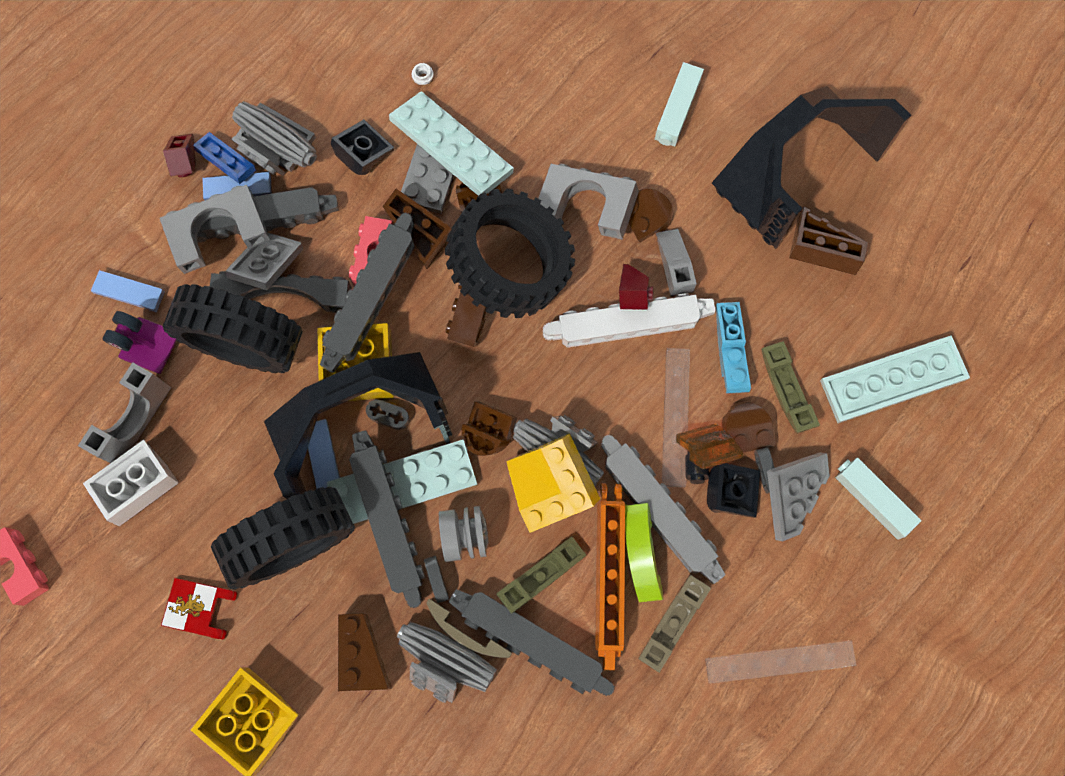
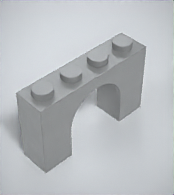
(620, 195)
(183, 225)
(145, 398)

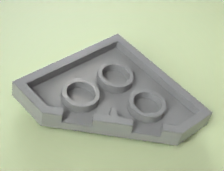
(794, 492)

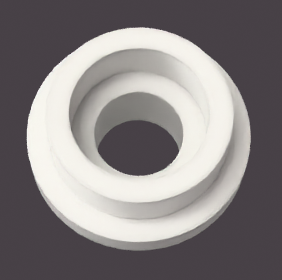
(419, 69)

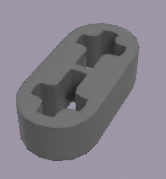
(385, 419)
(764, 463)
(436, 579)

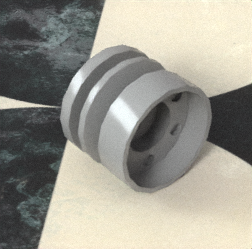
(462, 534)

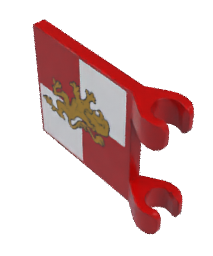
(193, 607)

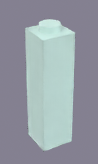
(678, 104)
(877, 498)

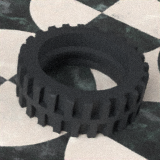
(537, 226)
(232, 328)
(282, 537)

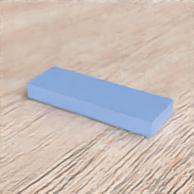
(257, 182)
(127, 291)
(322, 455)

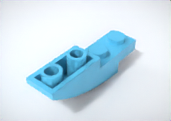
(731, 347)

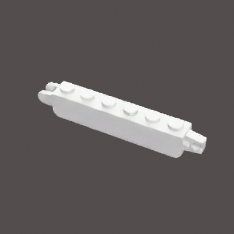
(616, 324)

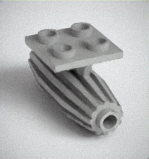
(270, 139)
(532, 435)
(443, 662)

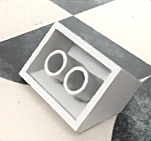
(130, 483)

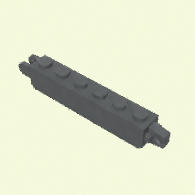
(276, 210)
(369, 293)
(385, 519)
(533, 641)

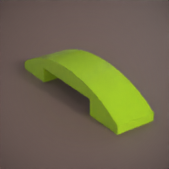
(641, 553)

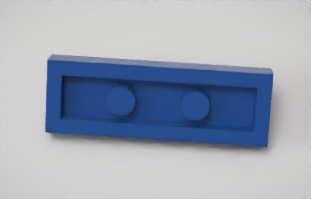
(224, 157)

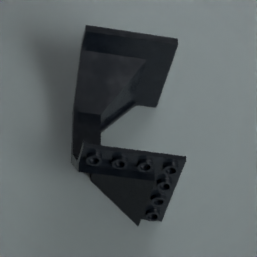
(754, 173)
(295, 421)

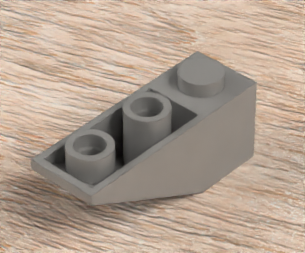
(676, 262)

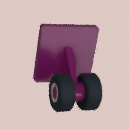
(140, 341)

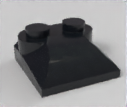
(360, 147)
(733, 490)

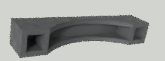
(326, 293)

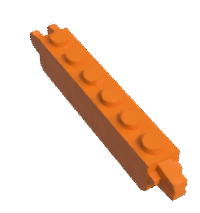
(610, 576)

